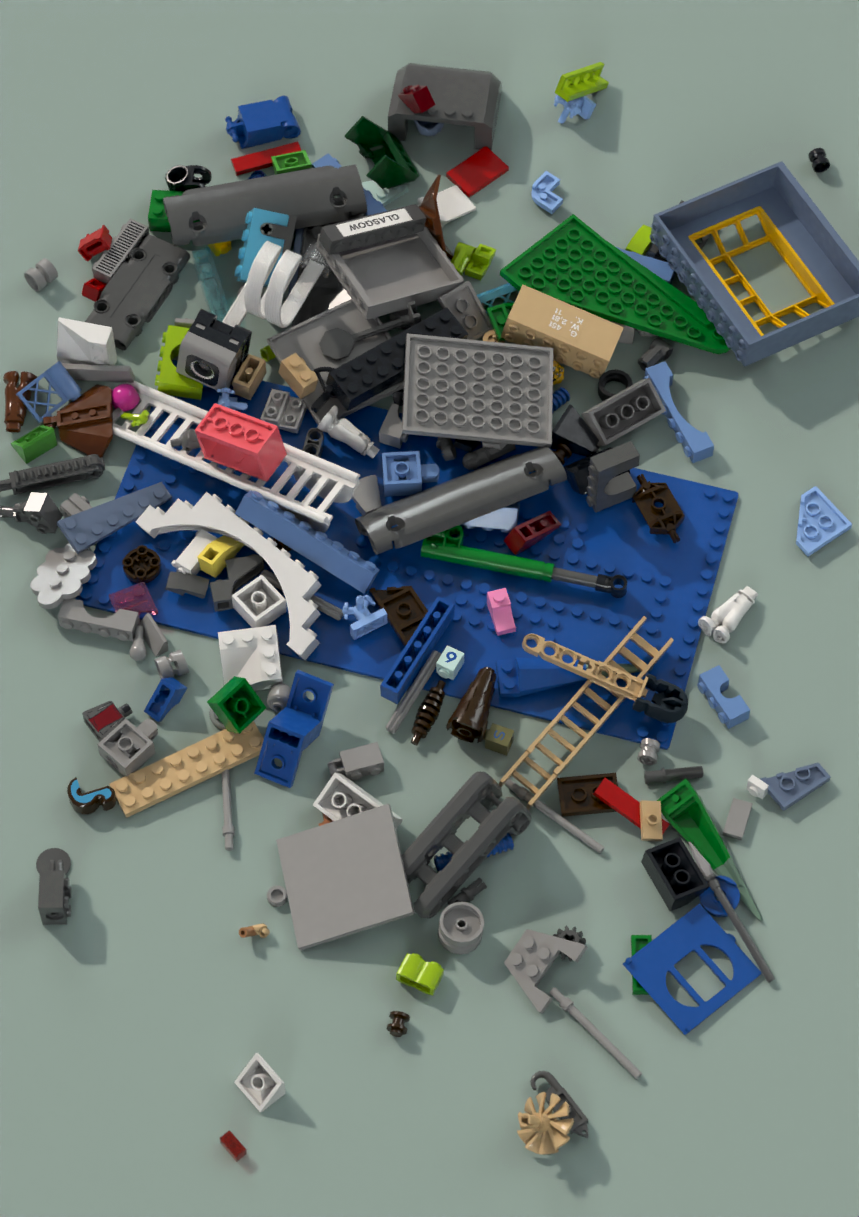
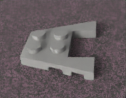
(533, 958)

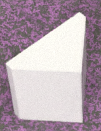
(260, 1083)

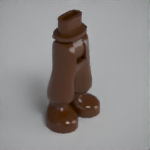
(14, 408)

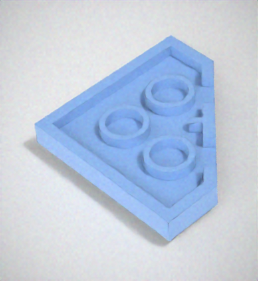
(818, 522)

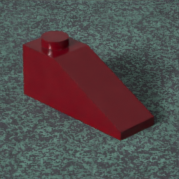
(531, 532)

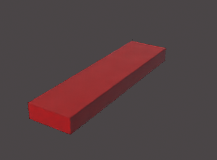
(261, 159)
(622, 802)

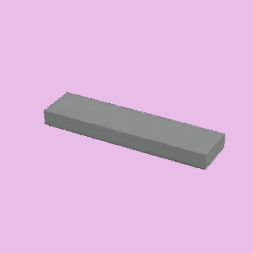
(106, 373)

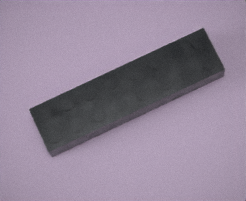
(385, 363)

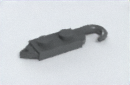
(575, 1112)

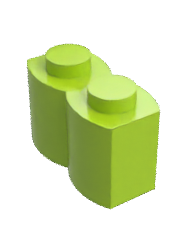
(420, 974)

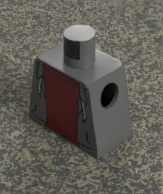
(105, 718)

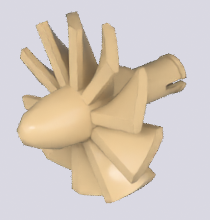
(542, 1129)

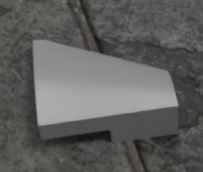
(367, 495)

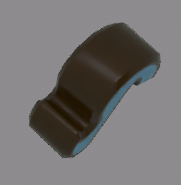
(90, 801)

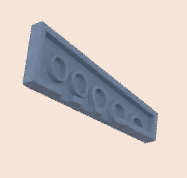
(99, 522)

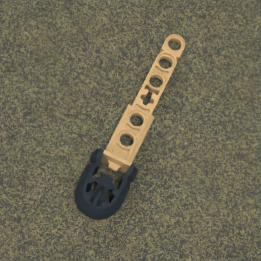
(670, 701)

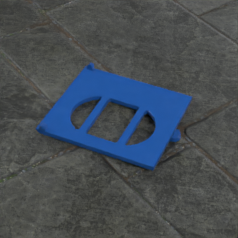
(667, 949)

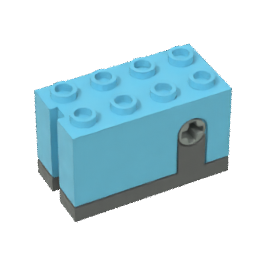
(280, 232)

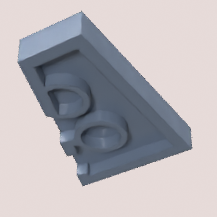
(795, 785)

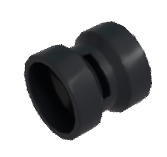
(819, 160)

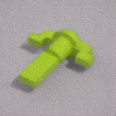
(138, 419)

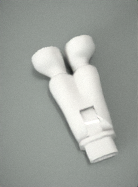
(346, 432)
(728, 615)

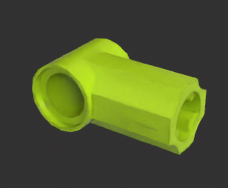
(462, 256)

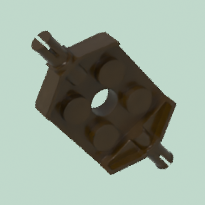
(663, 519)

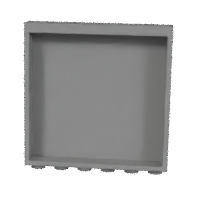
(394, 272)

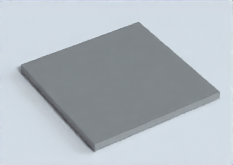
(305, 341)
(345, 877)

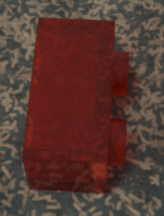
(233, 1146)

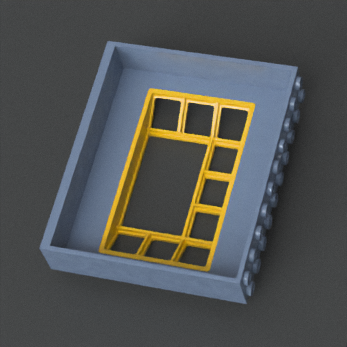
(797, 233)

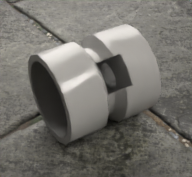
(39, 276)
(165, 668)

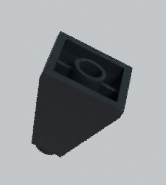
(574, 434)

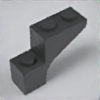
(238, 573)

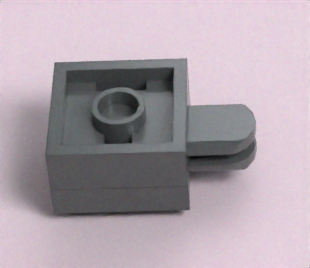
(54, 895)

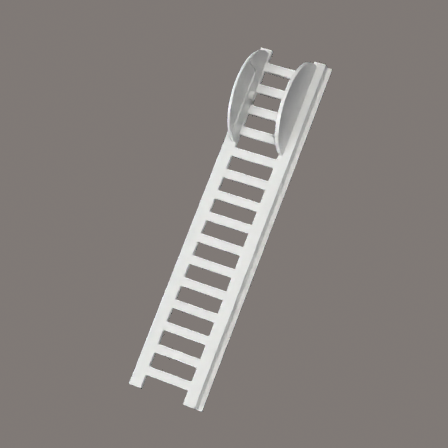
(315, 473)

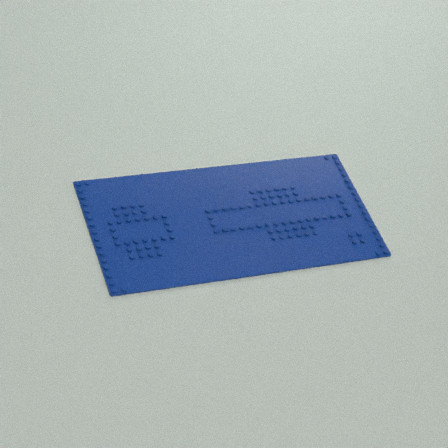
(664, 578)

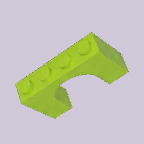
(169, 380)

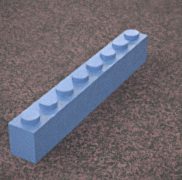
(307, 541)

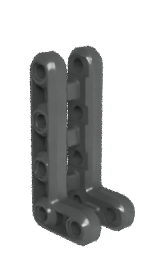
(472, 800)

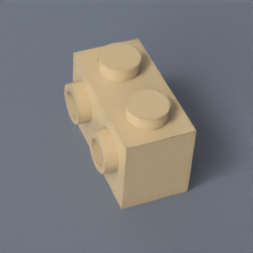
(298, 375)
(249, 376)

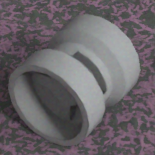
(648, 752)

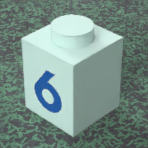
(449, 663)

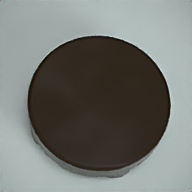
(141, 565)

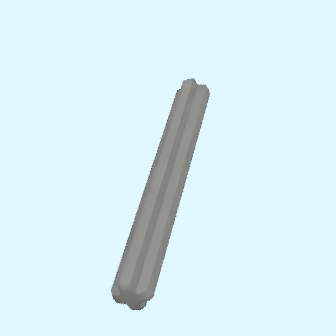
(323, 605)
(413, 692)

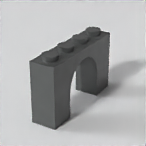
(602, 487)

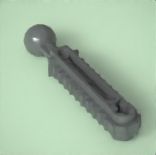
(54, 474)

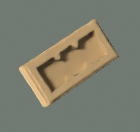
(650, 820)

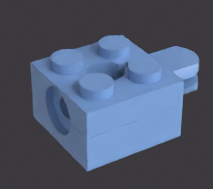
(402, 465)

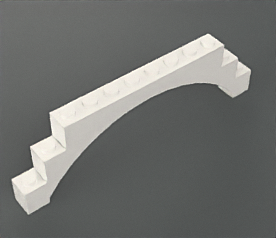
(216, 518)

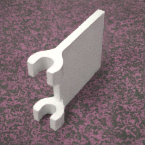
(452, 204)

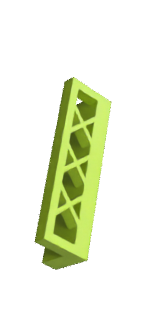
(581, 82)

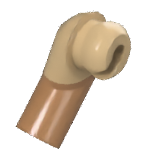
(259, 929)

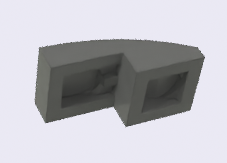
(187, 583)

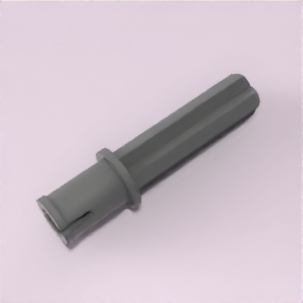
(673, 774)

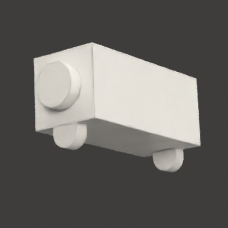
(188, 560)

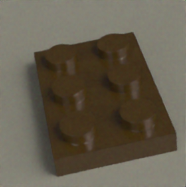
(577, 794)

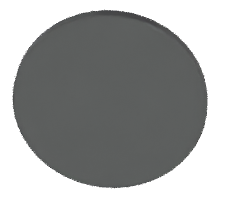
(56, 854)

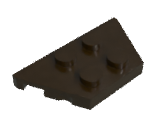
(403, 609)

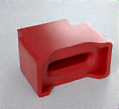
(95, 243)

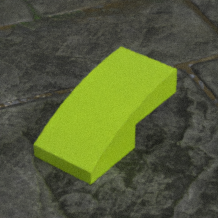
(640, 241)
(480, 262)

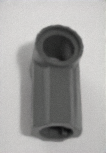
(657, 351)

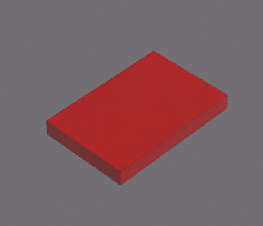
(477, 171)

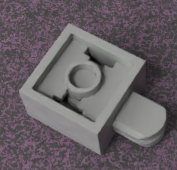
(123, 739)

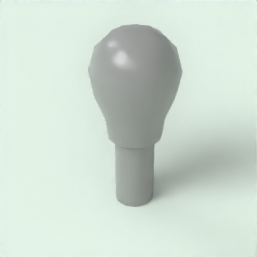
(138, 648)

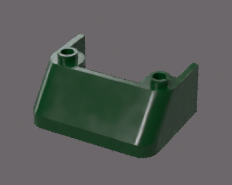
(390, 158)

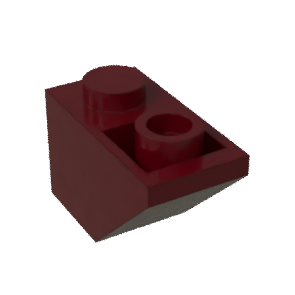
(417, 98)

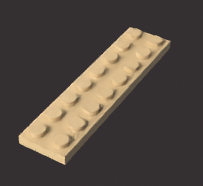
(186, 768)

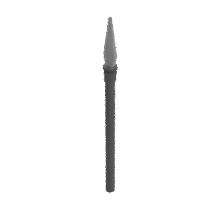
(706, 870)

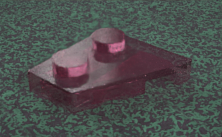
(134, 598)

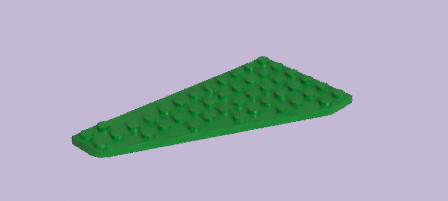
(602, 280)

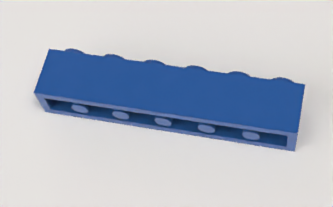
(417, 650)

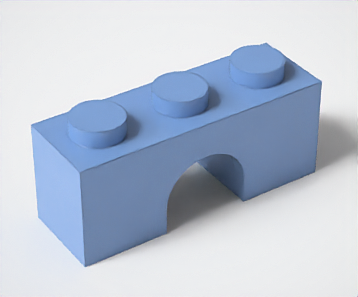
(730, 710)

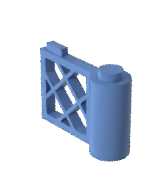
(62, 384)

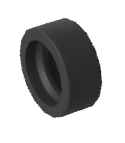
(609, 376)

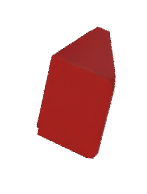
(93, 289)

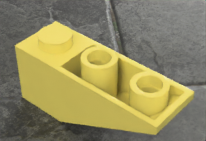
(215, 553)

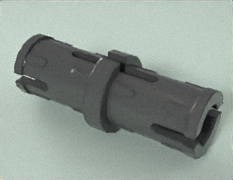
(467, 894)

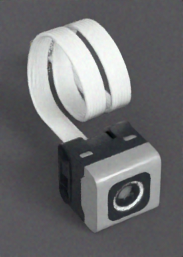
(217, 349)

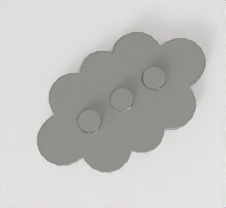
(62, 575)

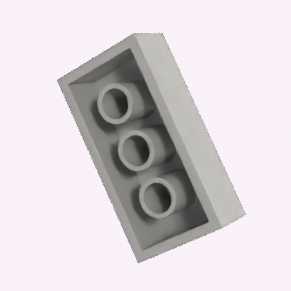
(624, 412)

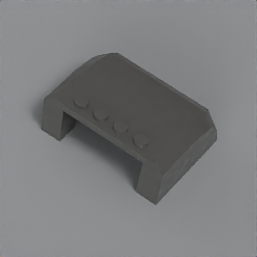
(460, 99)

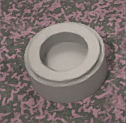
(277, 896)

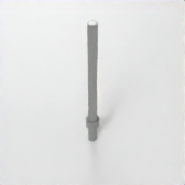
(524, 794)
(228, 828)
(568, 1005)

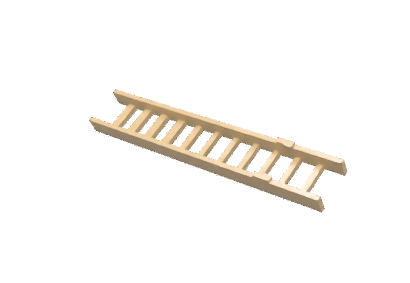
(628, 655)

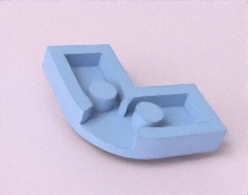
(543, 195)

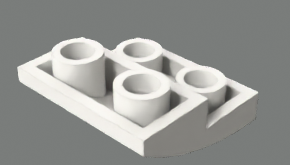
(284, 411)

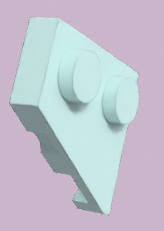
(385, 195)

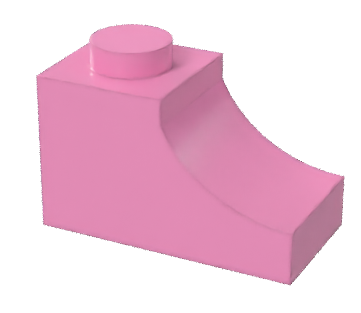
(500, 611)

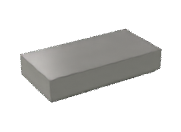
(737, 819)

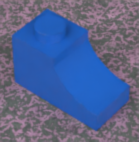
(166, 696)

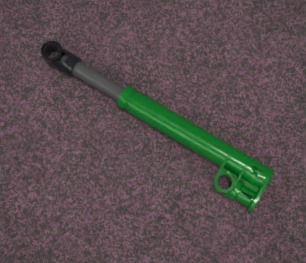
(450, 549)

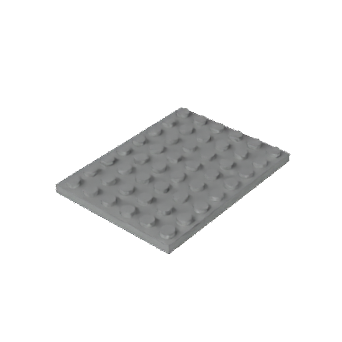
(478, 390)

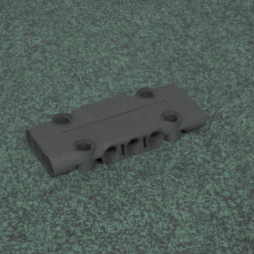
(138, 289)

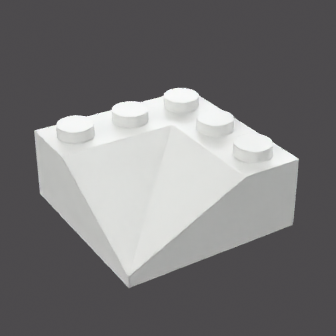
(85, 343)
(251, 655)

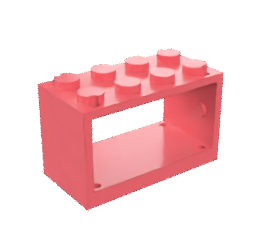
(240, 442)

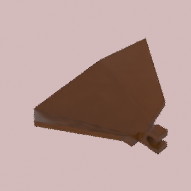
(430, 210)
(86, 421)

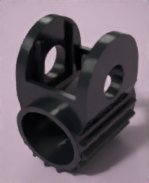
(183, 179)

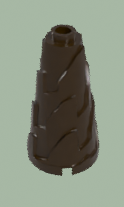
(472, 712)

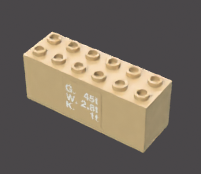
(574, 334)

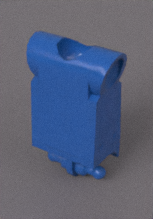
(263, 123)

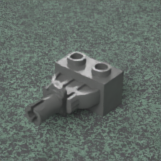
(37, 511)

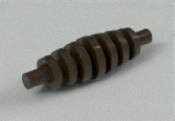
(428, 712)

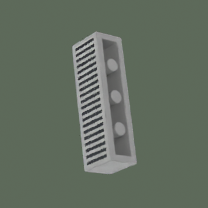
(120, 250)

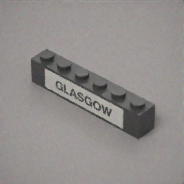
(372, 229)

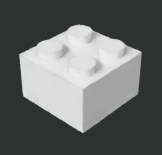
(259, 602)

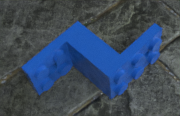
(294, 729)

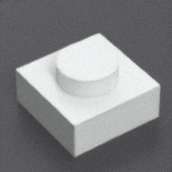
(757, 787)

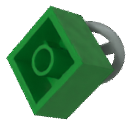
(235, 706)

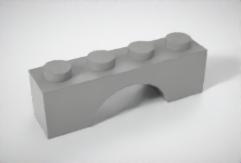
(120, 625)

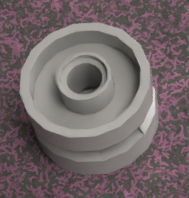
(460, 928)

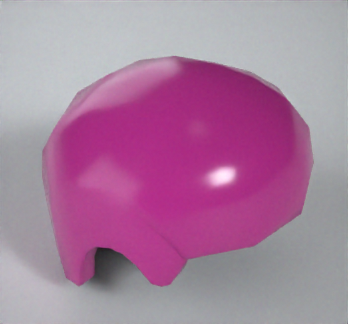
(125, 397)

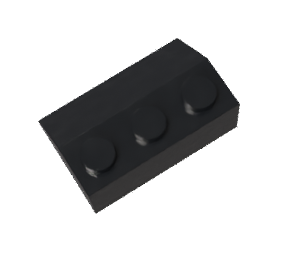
(578, 472)
(674, 873)

